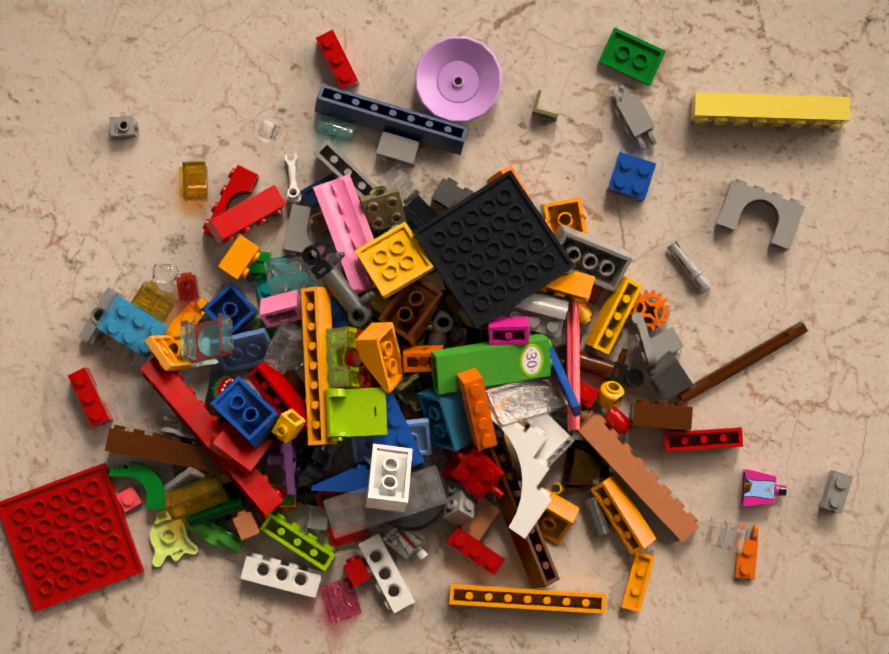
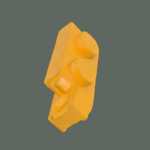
(192, 313)

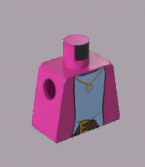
(760, 488)

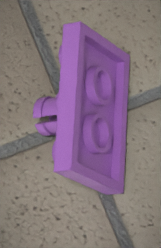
(288, 459)

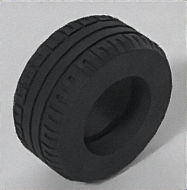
(423, 518)

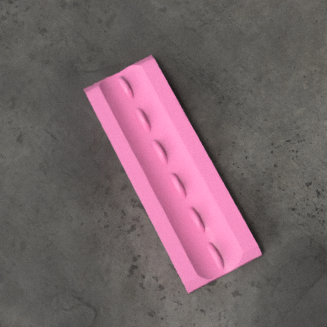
(347, 227)

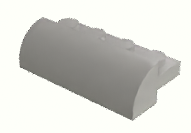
(544, 312)

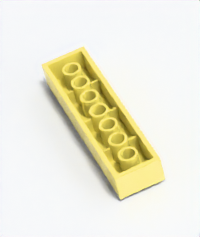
(770, 109)

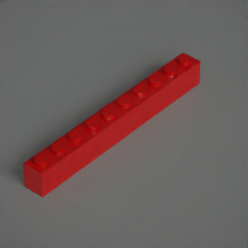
(203, 426)

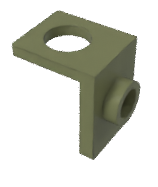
(543, 115)

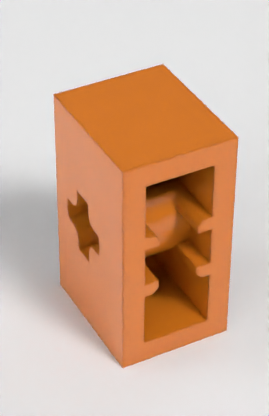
(418, 358)

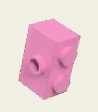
(281, 309)

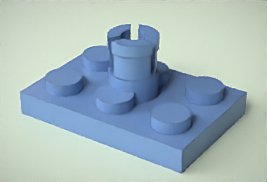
(247, 351)

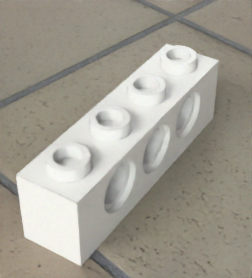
(251, 573)
(404, 597)

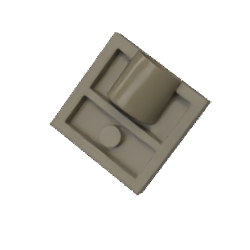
(383, 208)

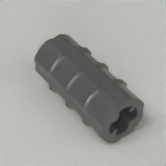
(596, 516)

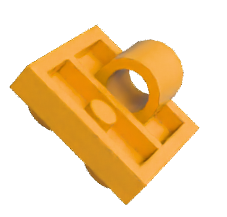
(165, 350)

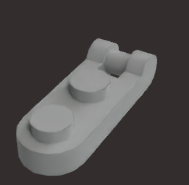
(643, 338)

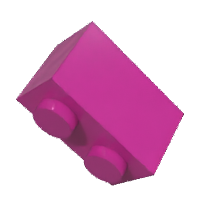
(509, 331)

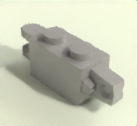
(634, 116)

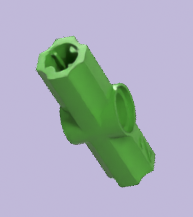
(218, 536)

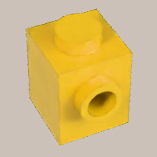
(288, 426)

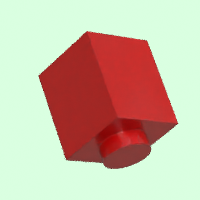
(356, 570)

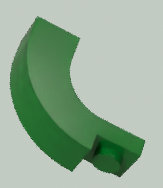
(148, 477)

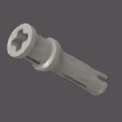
(695, 275)

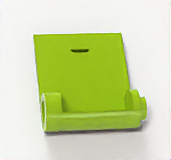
(354, 411)

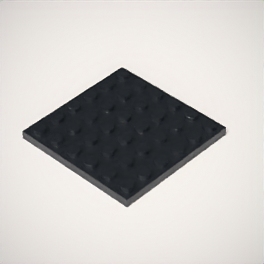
(493, 249)

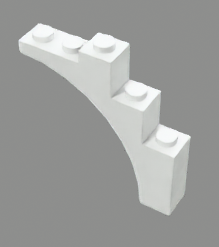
(533, 500)

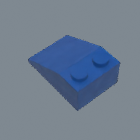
(246, 411)
(345, 480)

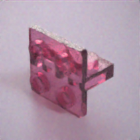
(340, 600)

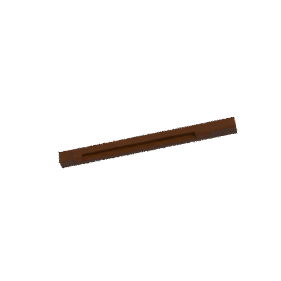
(743, 361)

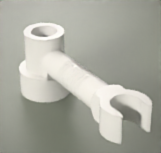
(296, 199)

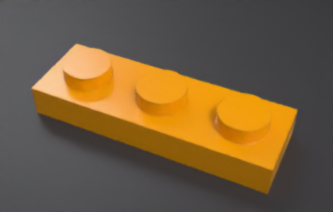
(637, 581)

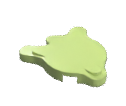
(170, 539)

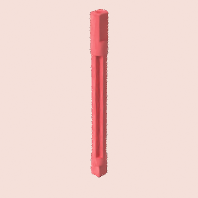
(573, 358)

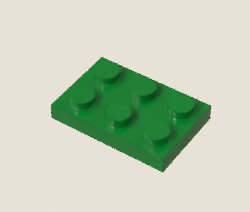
(631, 56)

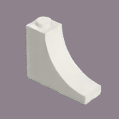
(557, 438)

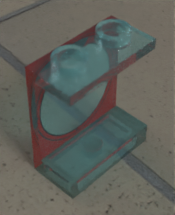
(207, 339)

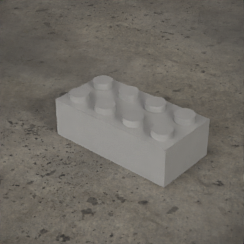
(594, 257)

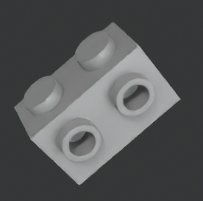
(460, 504)

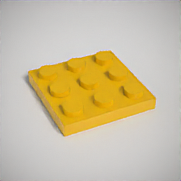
(394, 260)

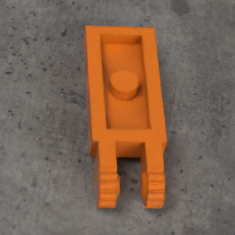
(746, 561)

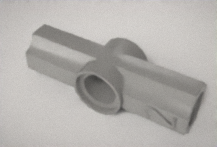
(90, 332)

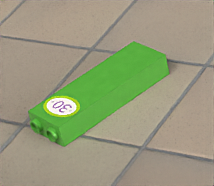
(494, 362)

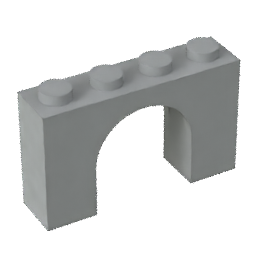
(786, 211)
(297, 232)

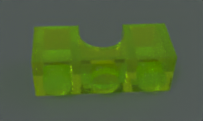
(338, 343)

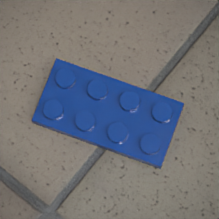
(398, 431)

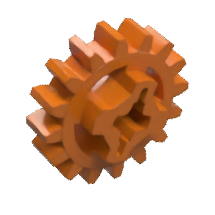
(653, 318)

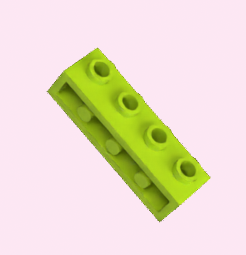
(298, 541)

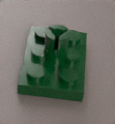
(234, 504)

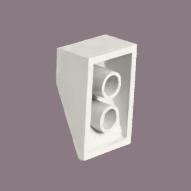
(389, 478)

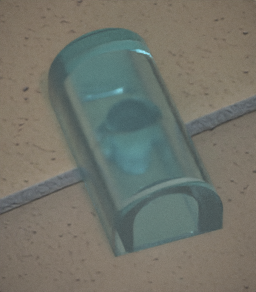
(335, 129)

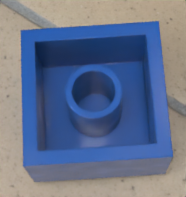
(631, 177)
(234, 304)

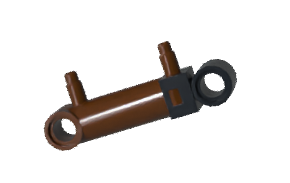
(606, 368)

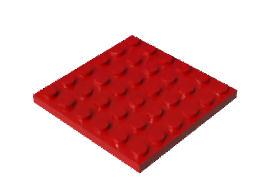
(70, 537)

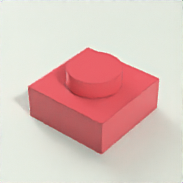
(129, 499)

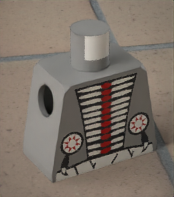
(407, 542)

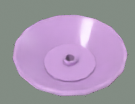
(453, 60)

